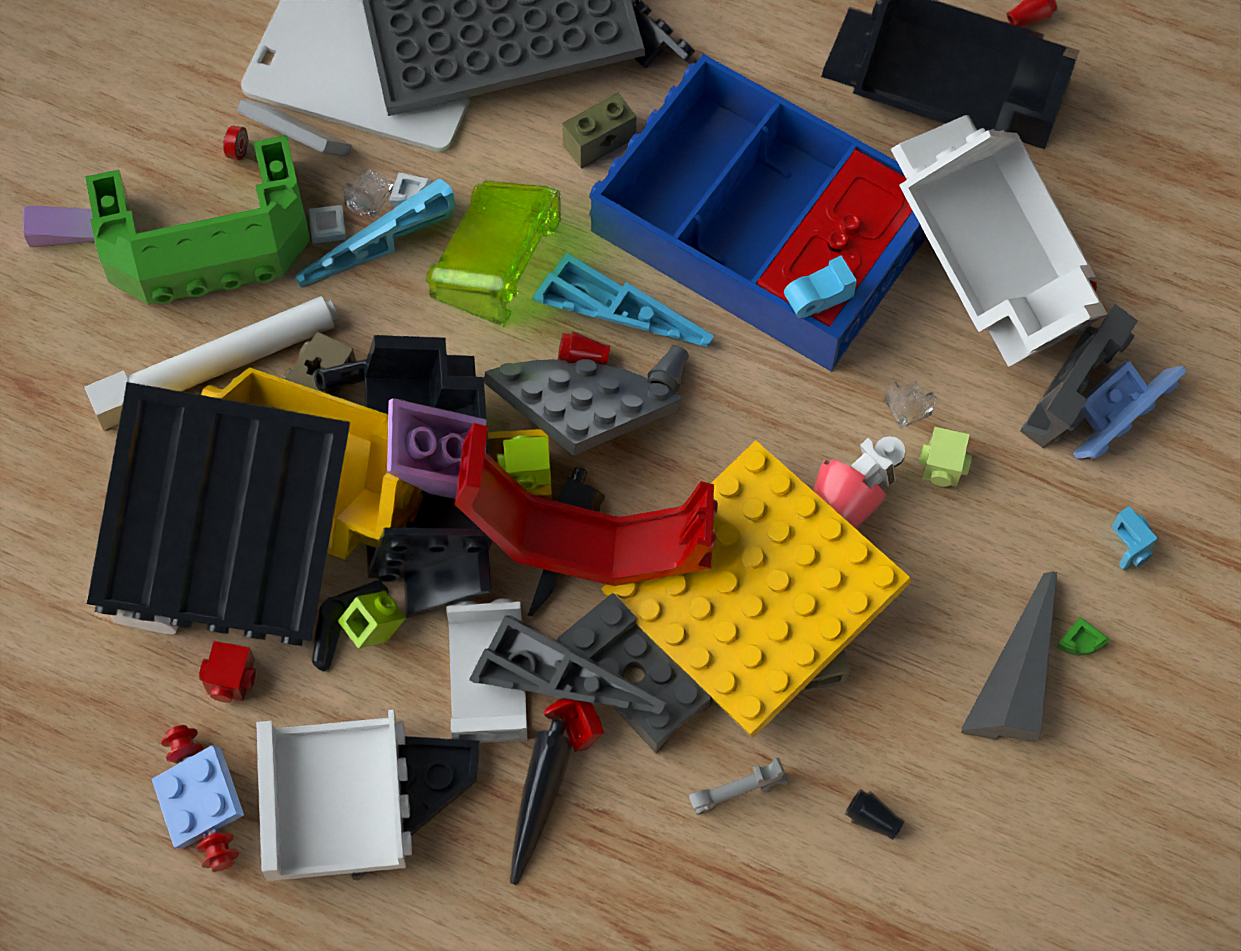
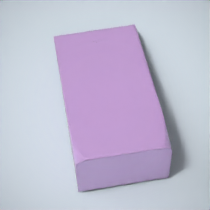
(56, 225)

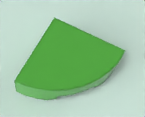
(1082, 639)

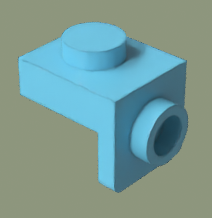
(1136, 534)

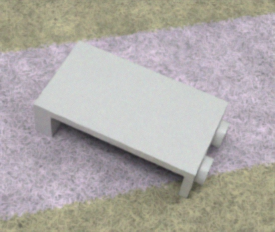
(481, 710)

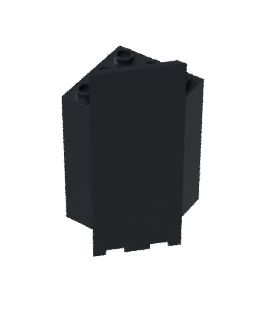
(953, 65)
(443, 550)

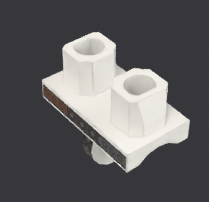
(880, 462)

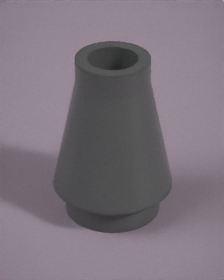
(670, 368)

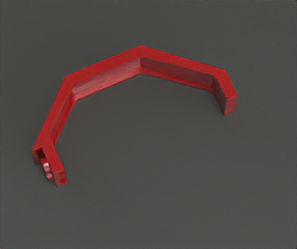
(580, 539)

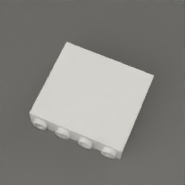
(332, 798)

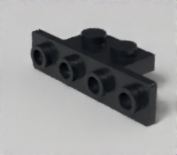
(657, 35)

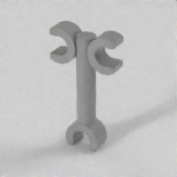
(763, 777)

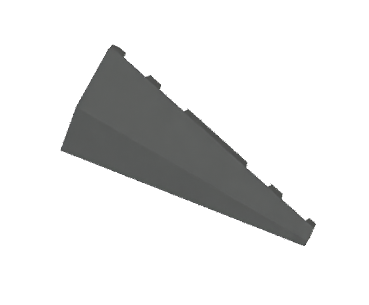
(539, 664)
(1015, 689)

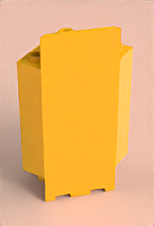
(366, 492)

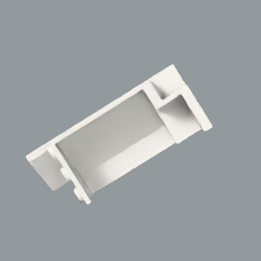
(999, 236)

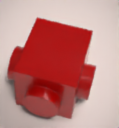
(228, 672)

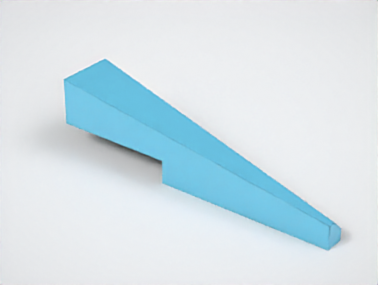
(376, 240)
(590, 293)

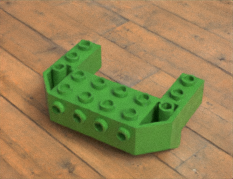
(206, 252)

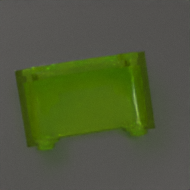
(493, 247)

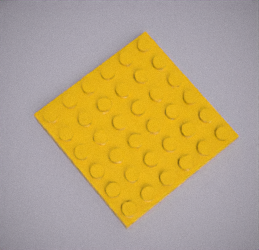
(780, 593)

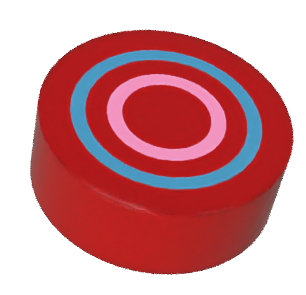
(235, 142)

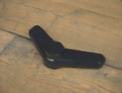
(328, 626)

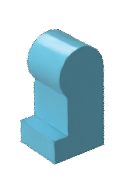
(821, 289)

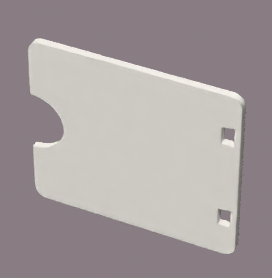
(330, 73)

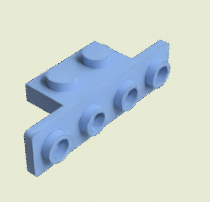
(1119, 401)

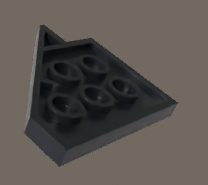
(435, 777)

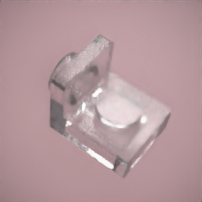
(368, 193)

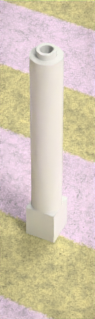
(215, 356)

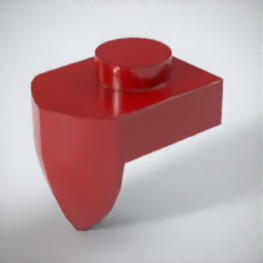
(582, 721)

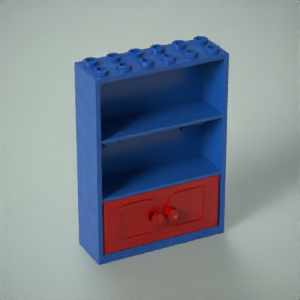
(752, 194)

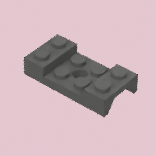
(1062, 402)
(616, 642)

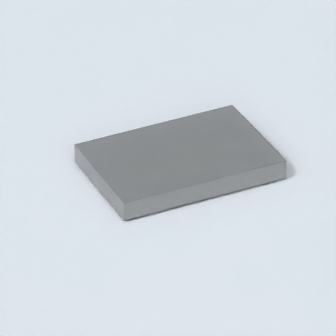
(294, 128)

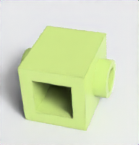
(945, 457)

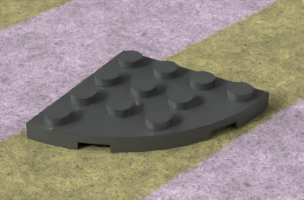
(581, 400)

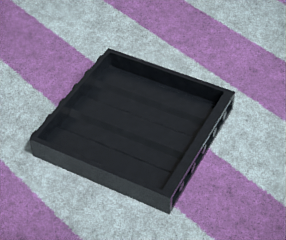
(218, 514)

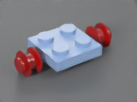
(198, 797)

